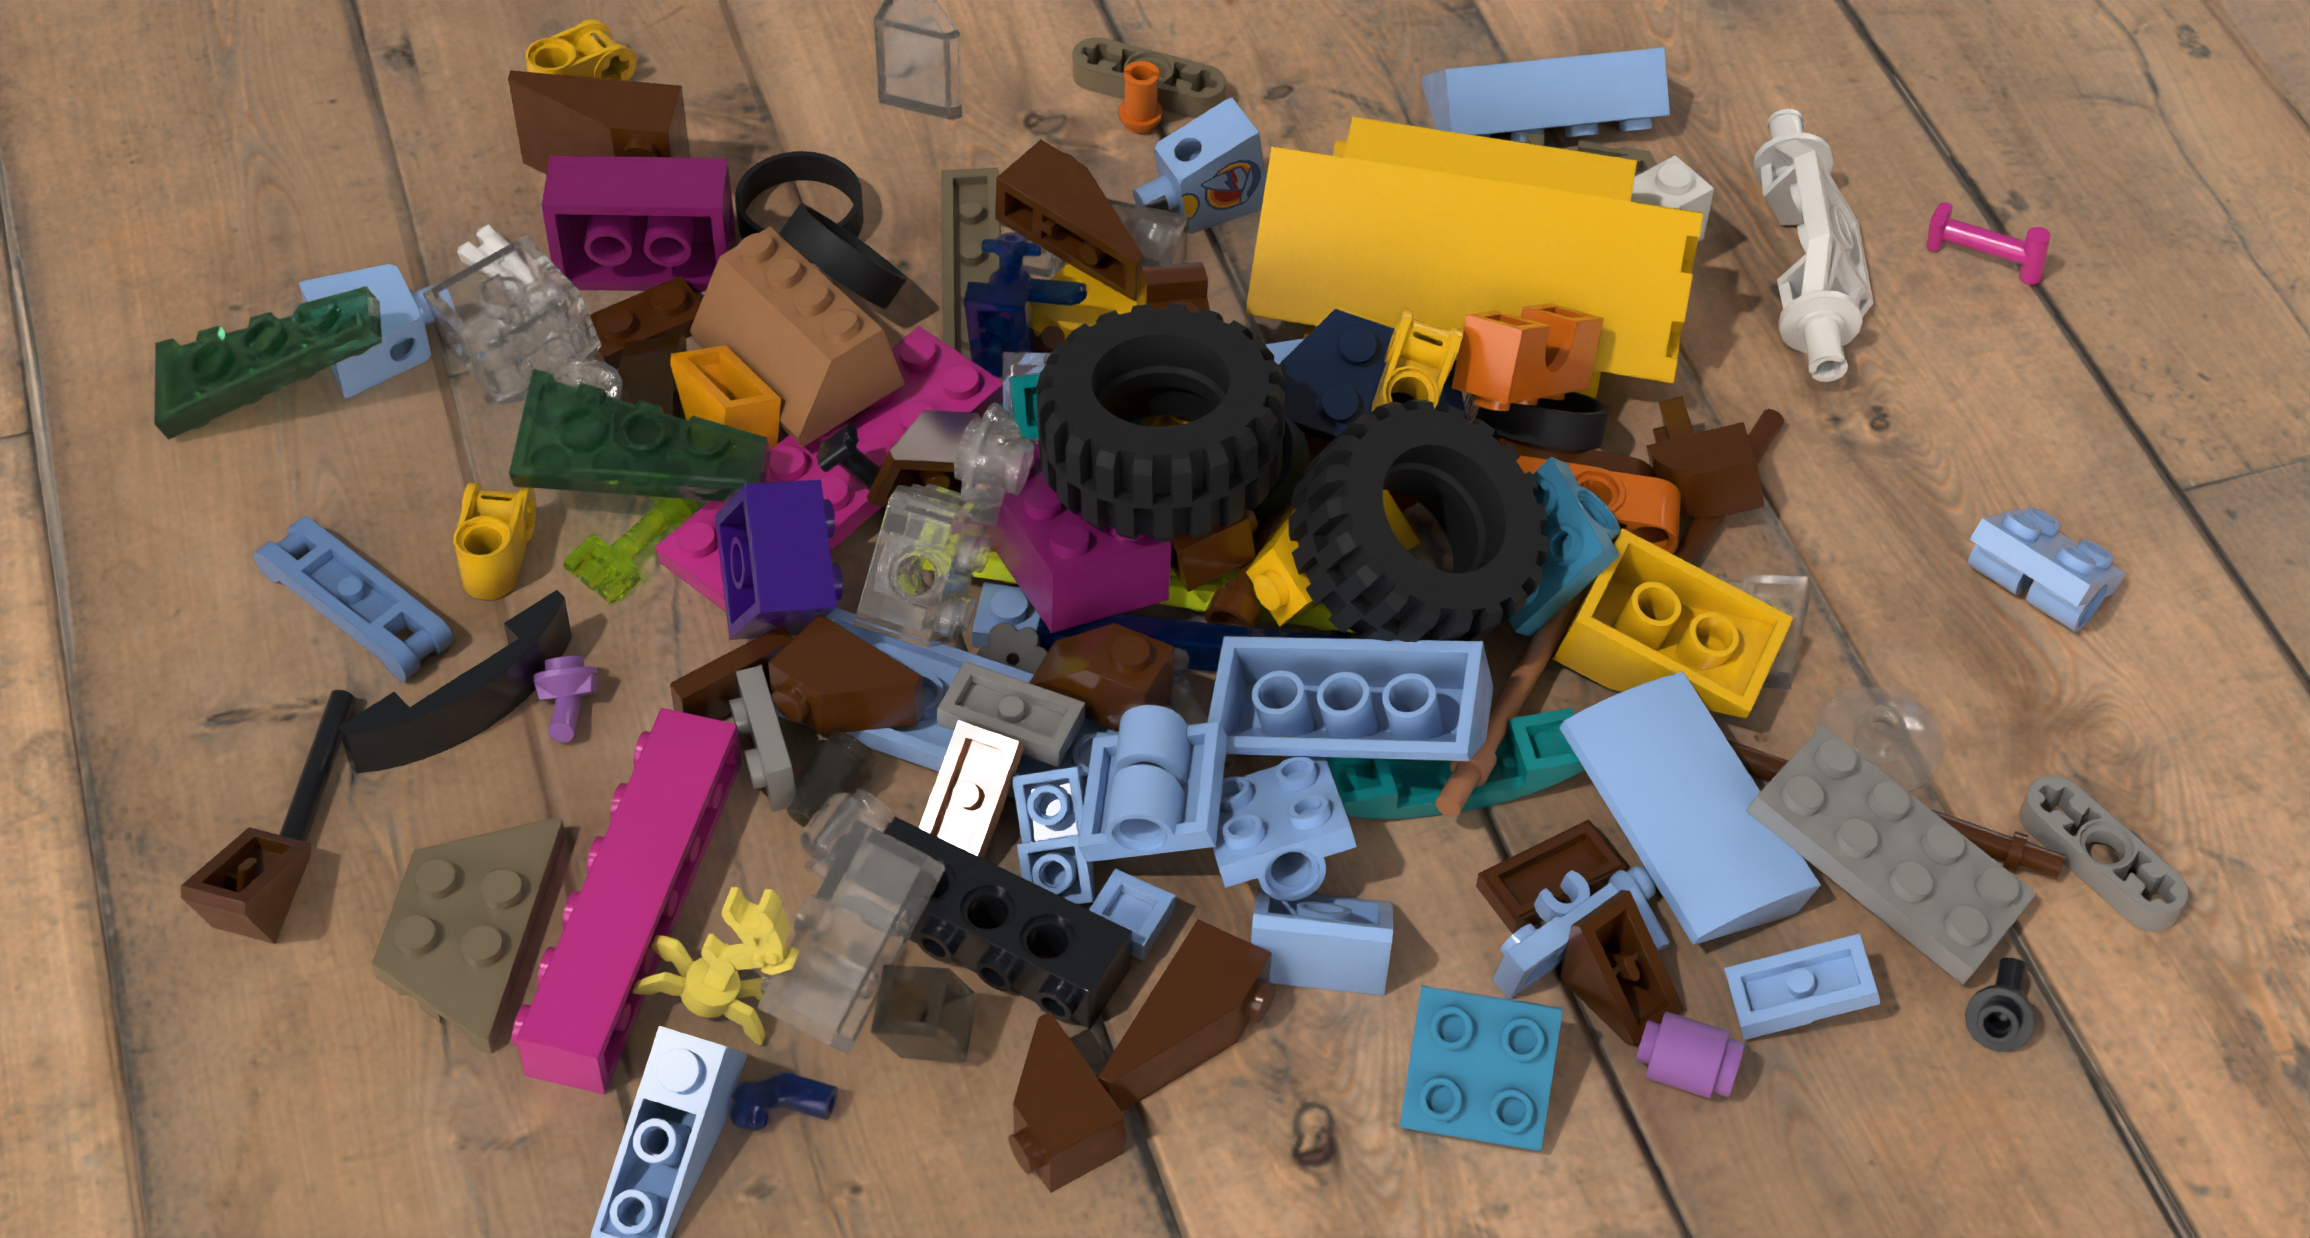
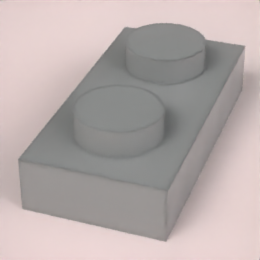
(1013, 709)
(756, 717)

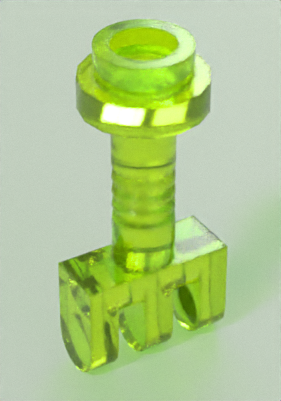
(611, 567)

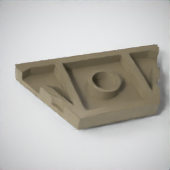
(468, 924)

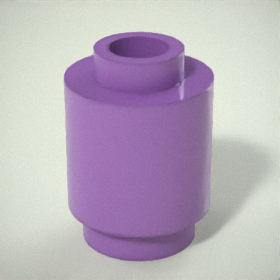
(1690, 1055)

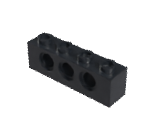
(1030, 922)

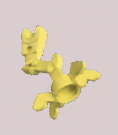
(712, 982)

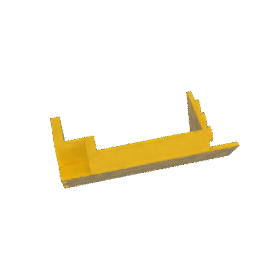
(1469, 230)

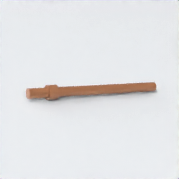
(1474, 773)

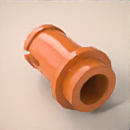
(1140, 108)

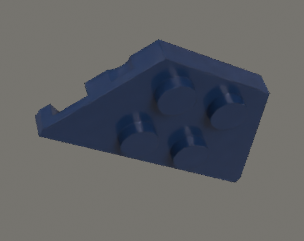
(1337, 374)

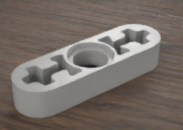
(2098, 825)

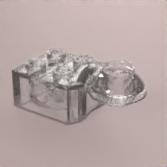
(516, 317)
(947, 532)

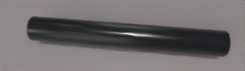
(318, 766)

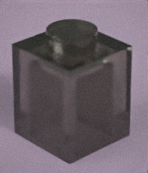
(924, 1013)

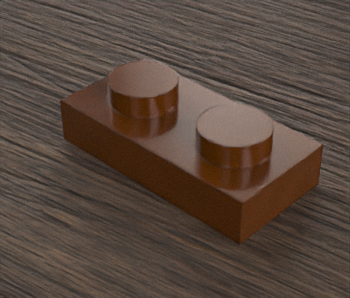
(650, 314)

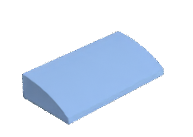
(1685, 809)

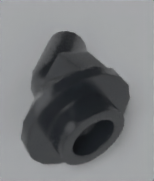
(2000, 1014)

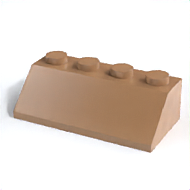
(796, 335)

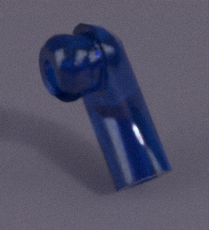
(780, 1090)

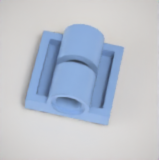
(2028, 548)
(1153, 786)
(1281, 827)

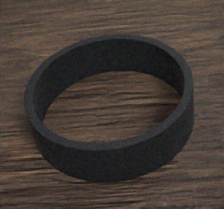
(795, 167)
(843, 256)
(1561, 424)

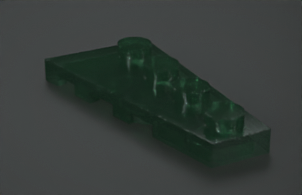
(245, 365)
(606, 445)

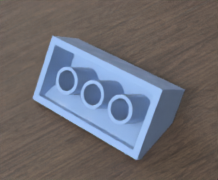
(1551, 94)
(1353, 698)

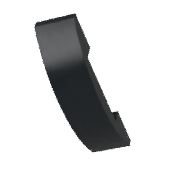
(397, 735)

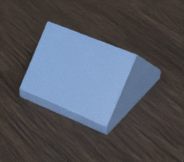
(1326, 941)

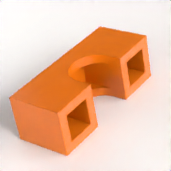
(1526, 357)

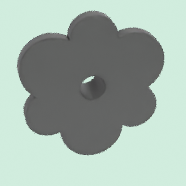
(1006, 640)

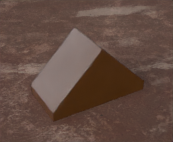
(249, 884)
(1618, 969)

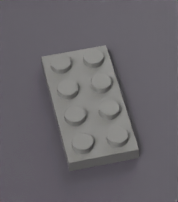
(1892, 853)

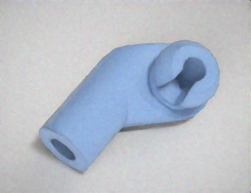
(1642, 889)

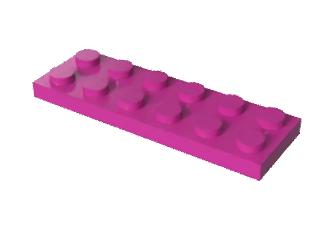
(934, 380)

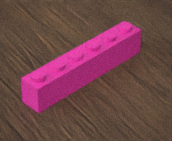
(630, 896)

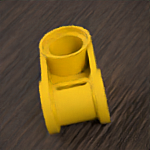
(579, 54)
(1417, 360)
(493, 539)

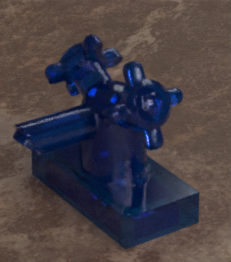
(1001, 309)

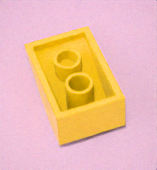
(1668, 617)

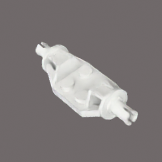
(1830, 284)

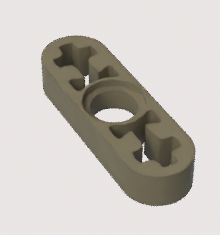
(1100, 64)

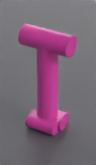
(2028, 253)

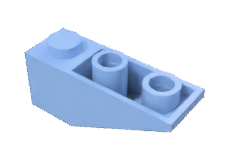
(668, 1135)

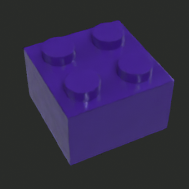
(777, 557)

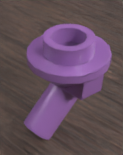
(565, 682)

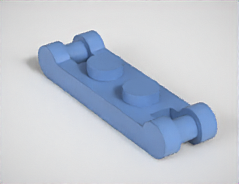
(354, 596)

